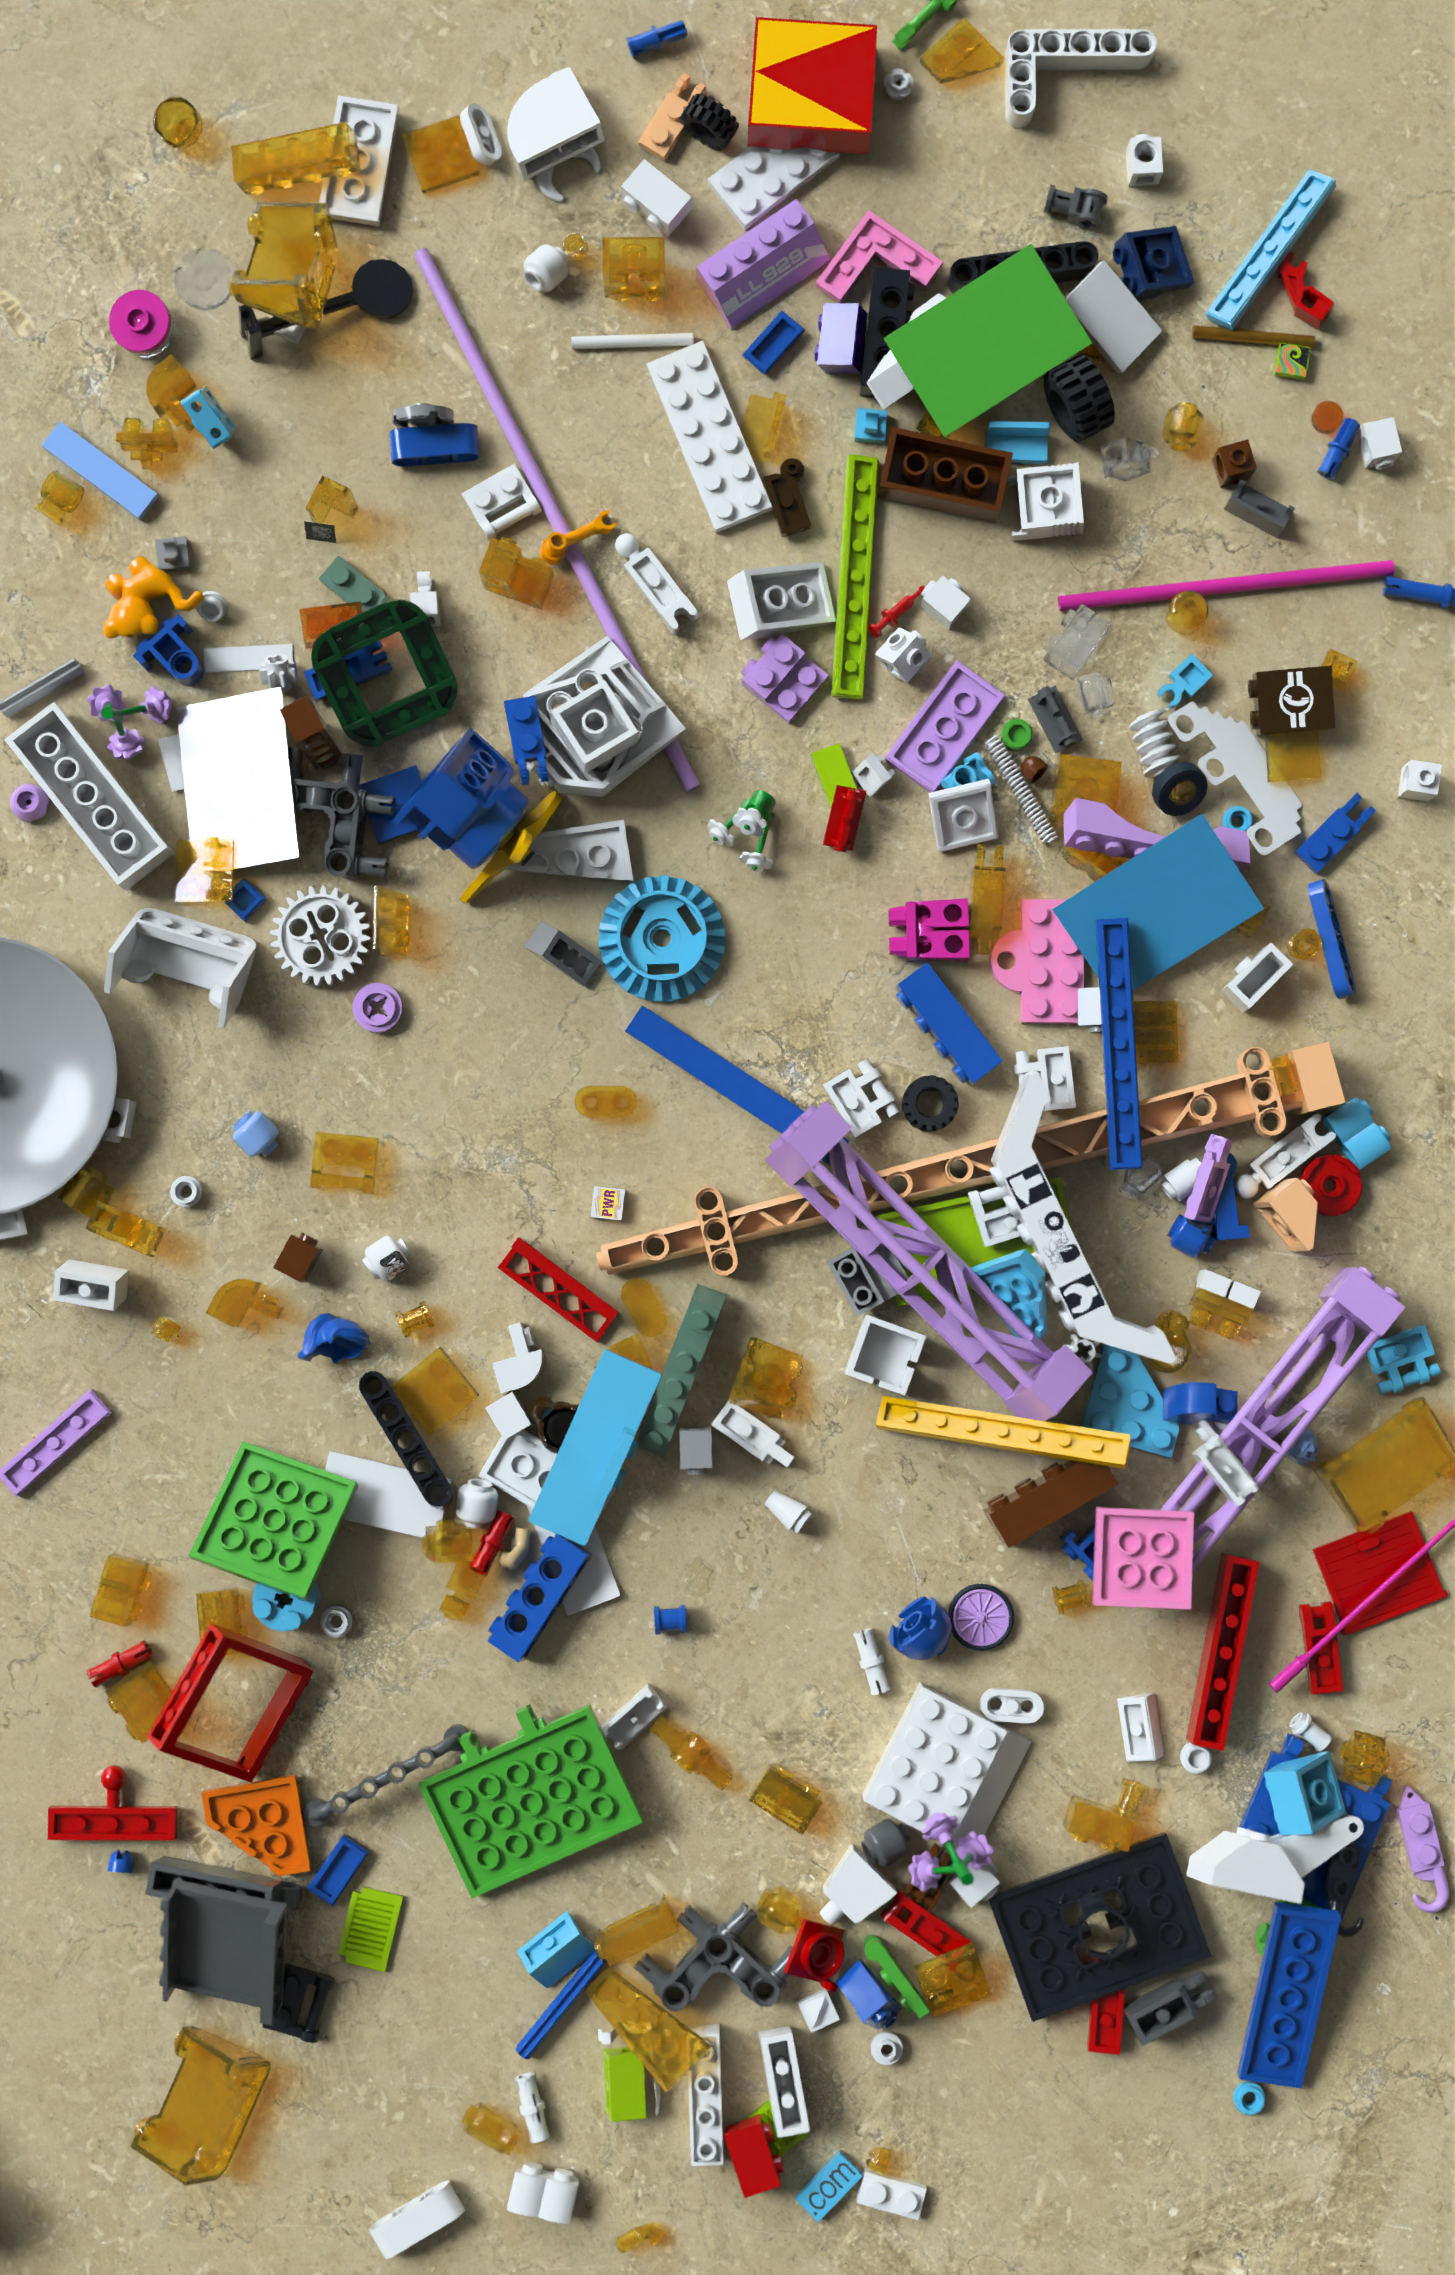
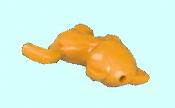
(132, 613)

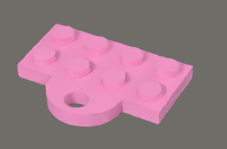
(1045, 967)

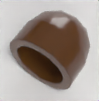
(1033, 768)

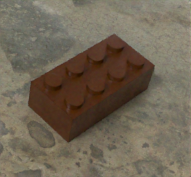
(944, 475)
(1046, 1499)

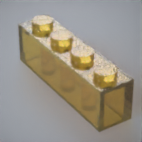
(295, 158)

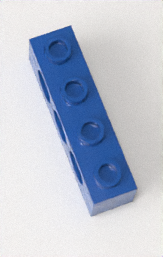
(503, 1632)

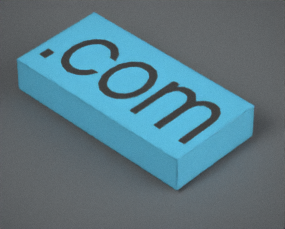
(828, 2186)

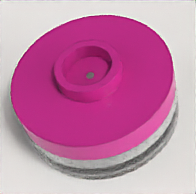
(142, 323)

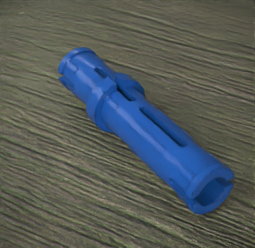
(1420, 591)

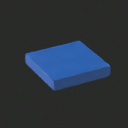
(402, 786)

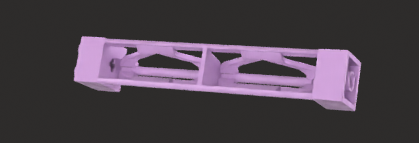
(1355, 1304)
(1055, 1374)

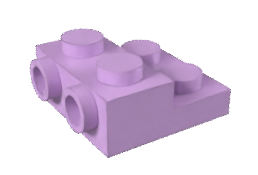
(783, 677)

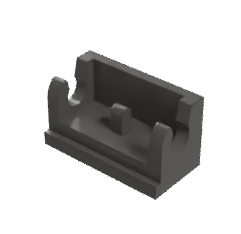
(1258, 509)

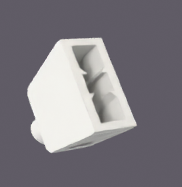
(855, 1888)

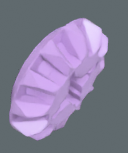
(377, 993)

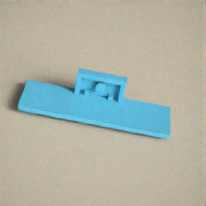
(595, 1447)

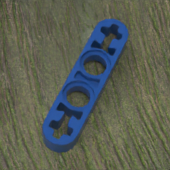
(1332, 939)

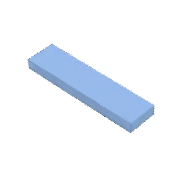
(100, 470)

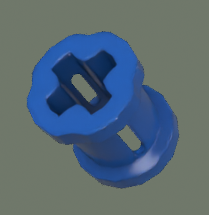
(670, 1619)

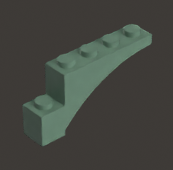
(680, 1369)

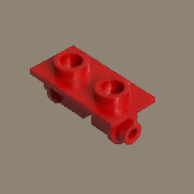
(844, 818)

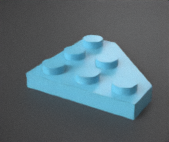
(1020, 1286)
(1129, 1403)

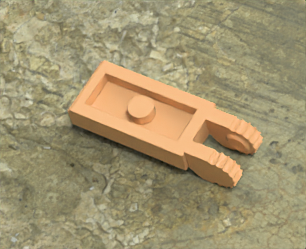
(666, 124)

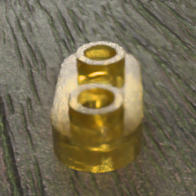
(606, 1101)

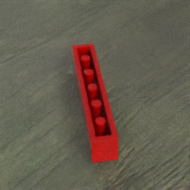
(1222, 1651)

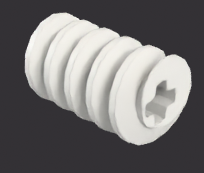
(1153, 743)

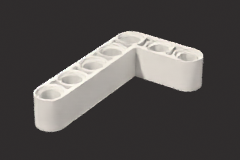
(1067, 58)

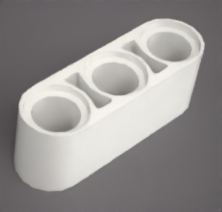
(416, 2219)

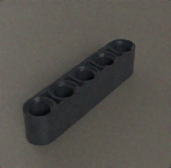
(1063, 254)
(397, 1427)

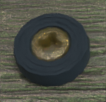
(1174, 779)

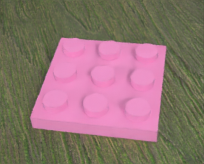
(1143, 1558)

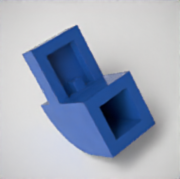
(1198, 1401)

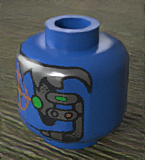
(1191, 1236)

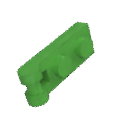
(895, 1975)

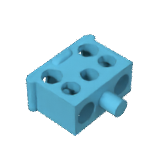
(208, 417)

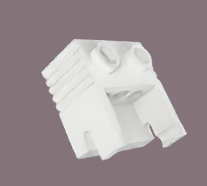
(1048, 501)

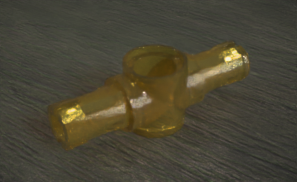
(690, 1752)

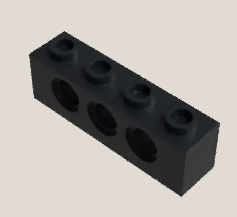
(886, 285)

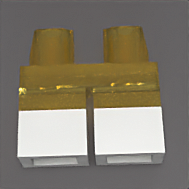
(1224, 1299)

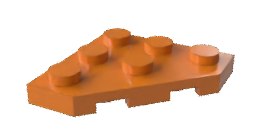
(263, 1821)

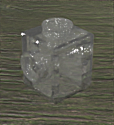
(1125, 459)

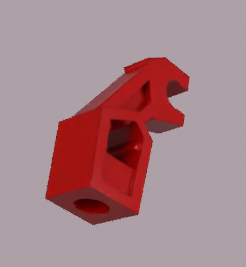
(1297, 292)

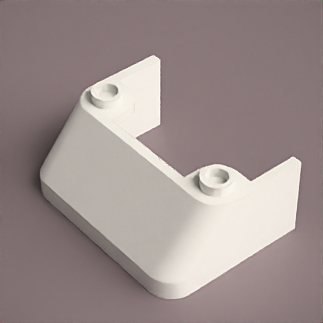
(185, 952)

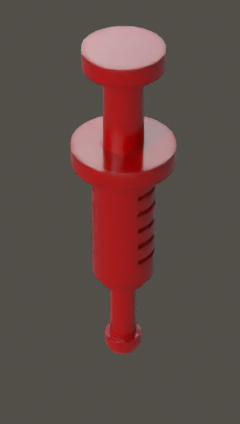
(890, 616)

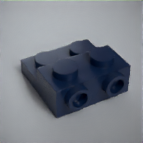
(1153, 262)

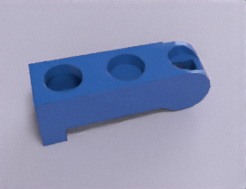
(1225, 1215)

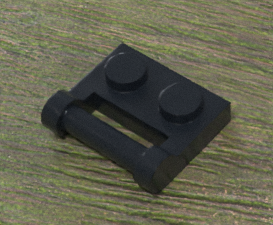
(295, 1987)

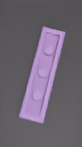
(54, 1442)

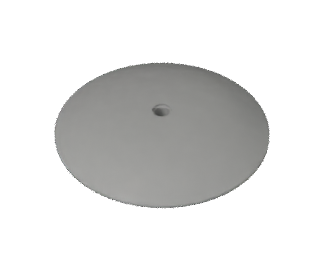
(53, 1074)

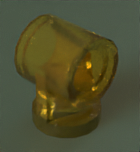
(59, 496)

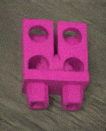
(922, 924)

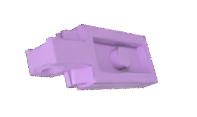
(1209, 1180)

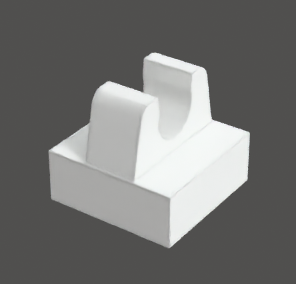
(872, 774)

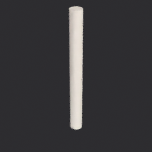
(626, 341)

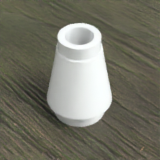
(788, 1511)

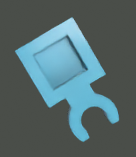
(1186, 679)

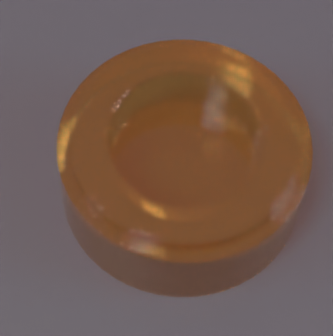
(1327, 417)

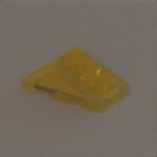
(960, 54)

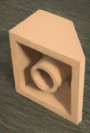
(1290, 1212)

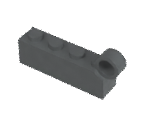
(167, 1870)

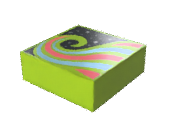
(1292, 361)

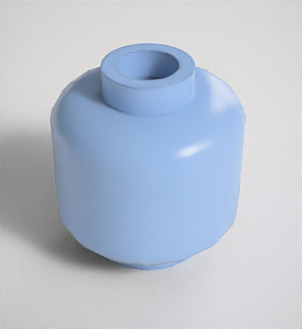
(255, 1134)

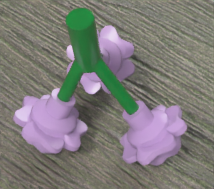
(108, 704)
(972, 1849)

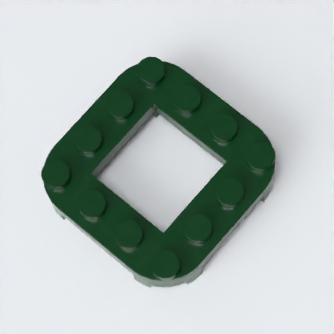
(405, 713)

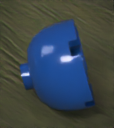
(922, 1631)

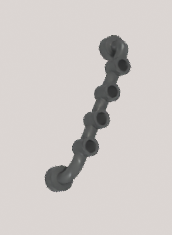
(318, 1810)

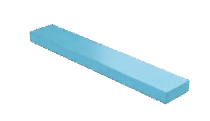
(1271, 249)

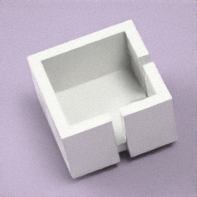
(883, 1354)

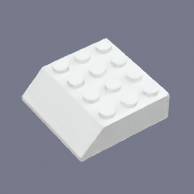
(946, 1763)

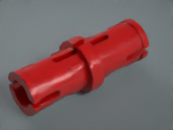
(491, 1543)
(120, 1664)

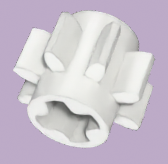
(278, 672)
(1090, 1354)

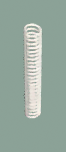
(1040, 832)

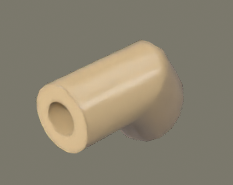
(519, 1552)

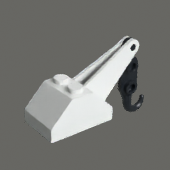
(1277, 1863)

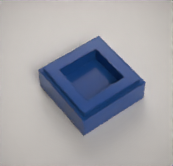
(245, 900)

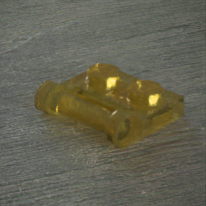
(348, 1152)

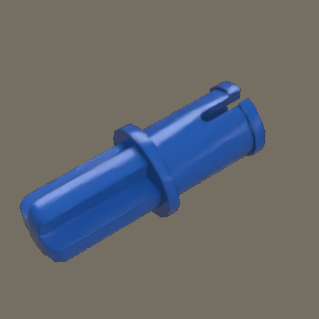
(656, 38)
(1339, 448)

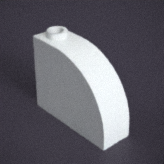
(552, 124)

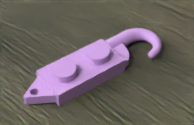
(1422, 1847)

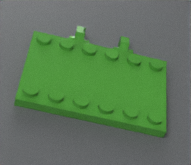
(530, 1798)

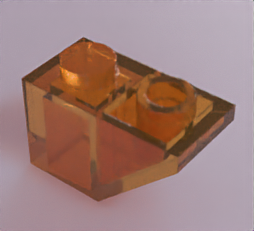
(319, 618)

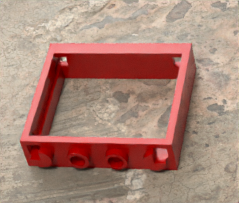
(194, 1684)

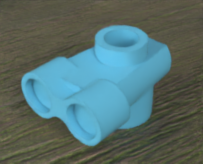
(971, 771)

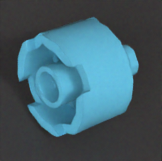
(282, 1616)

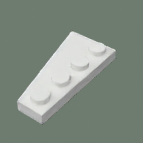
(582, 851)

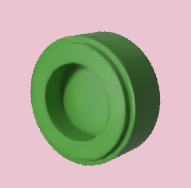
(1016, 735)

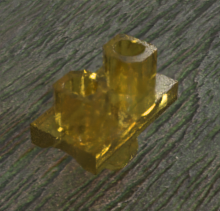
(147, 446)

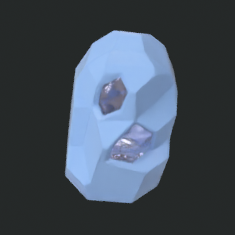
(1305, 1448)

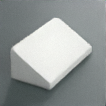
(1140, 1727)

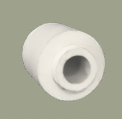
(1181, 1180)

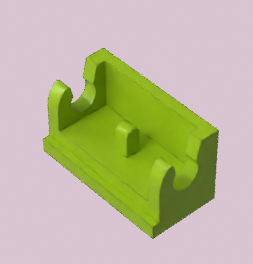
(624, 2085)

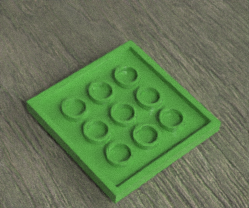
(274, 1521)

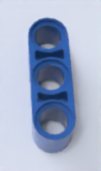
(434, 444)

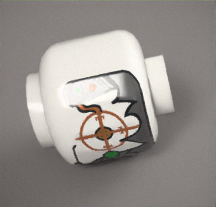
(386, 1258)

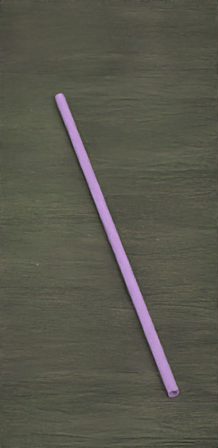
(539, 486)

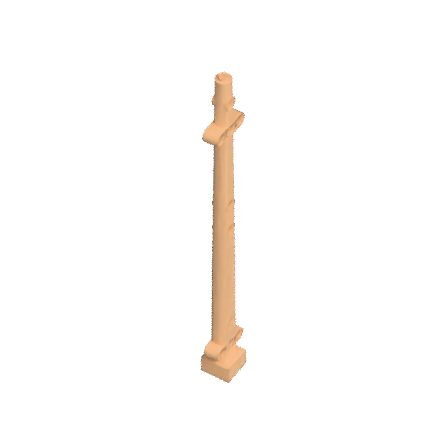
(1056, 1144)

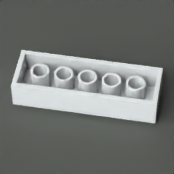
(89, 796)

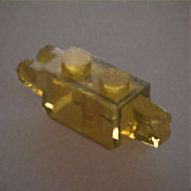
(986, 899)

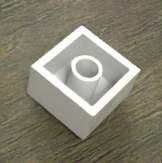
(594, 726)

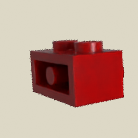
(753, 2156)

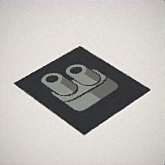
(320, 532)

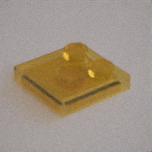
(435, 1390)

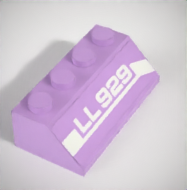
(762, 264)

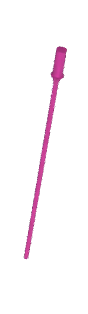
(1302, 1661)

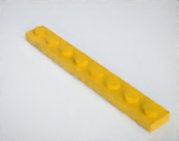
(1004, 1432)

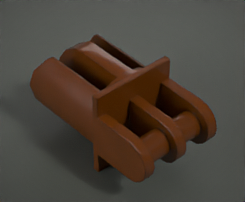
(920, 1896)

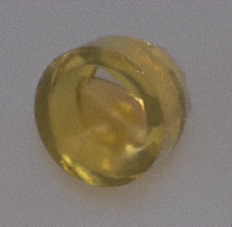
(574, 242)
(880, 2162)

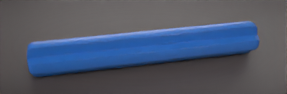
(560, 2006)

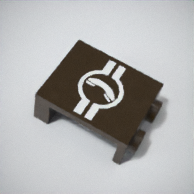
(1292, 700)

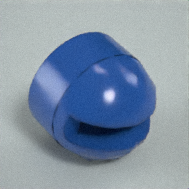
(120, 1865)

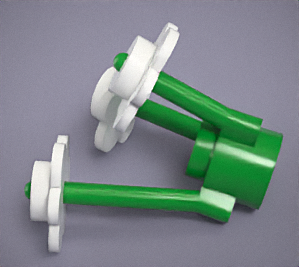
(752, 818)

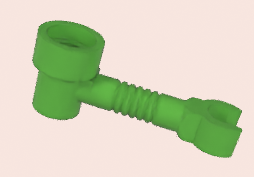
(907, 32)

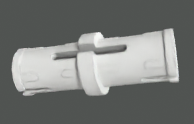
(871, 1661)
(532, 2107)

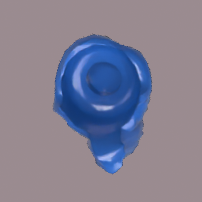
(333, 1339)

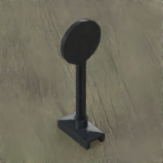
(378, 288)

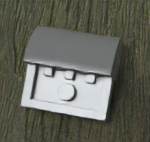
(861, 1282)

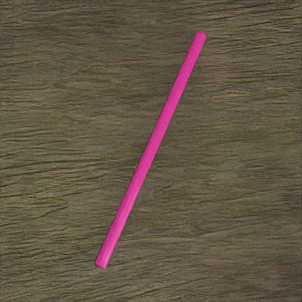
(1228, 585)

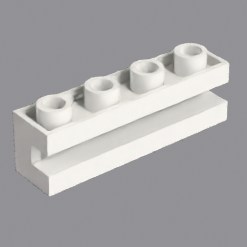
(706, 2101)

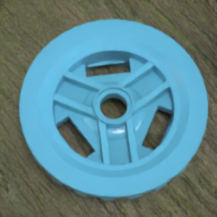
(696, 954)

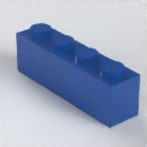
(948, 1024)

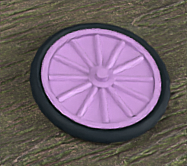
(981, 1617)

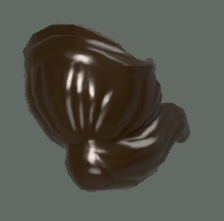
(552, 1421)

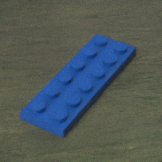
(1288, 1994)

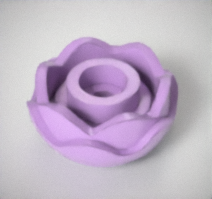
(38, 805)

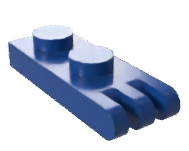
(361, 665)

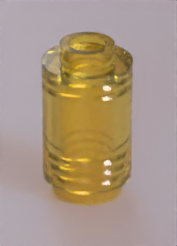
(490, 2128)

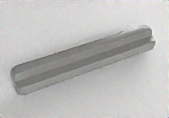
(41, 687)

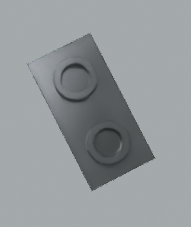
(1055, 718)

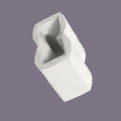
(543, 2192)

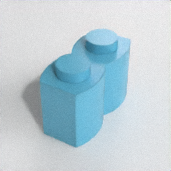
(1356, 1132)

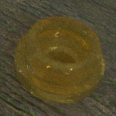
(165, 1329)

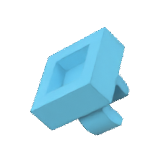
(870, 426)

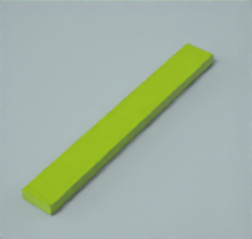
(855, 577)

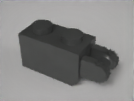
(1167, 2007)

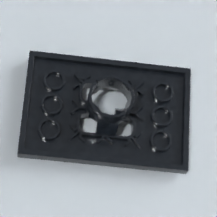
(1152, 1905)

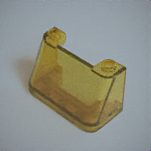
(289, 262)
(1389, 1466)
(204, 2108)

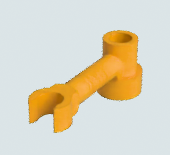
(555, 545)

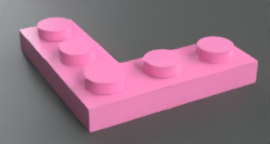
(879, 239)

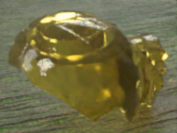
(1175, 1328)

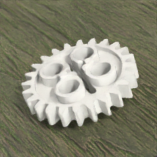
(296, 948)

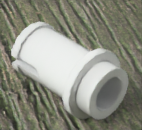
(1311, 1732)

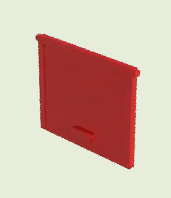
(1364, 1561)

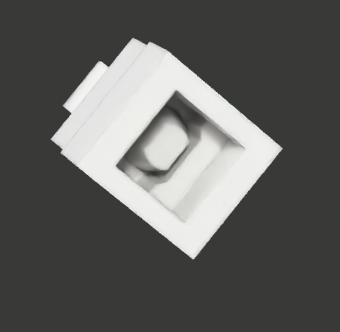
(427, 599)

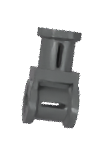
(1077, 206)

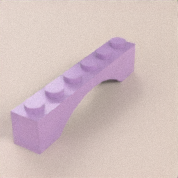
(1099, 829)

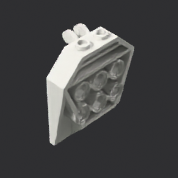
(647, 711)

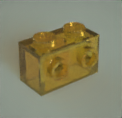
(1099, 1823)

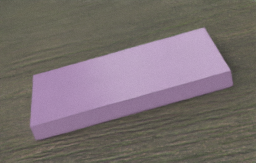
(945, 727)

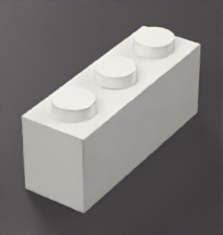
(783, 2081)

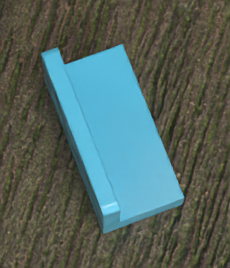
(1024, 439)
(555, 1950)

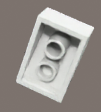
(780, 600)

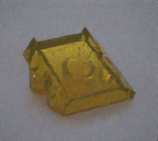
(766, 1379)

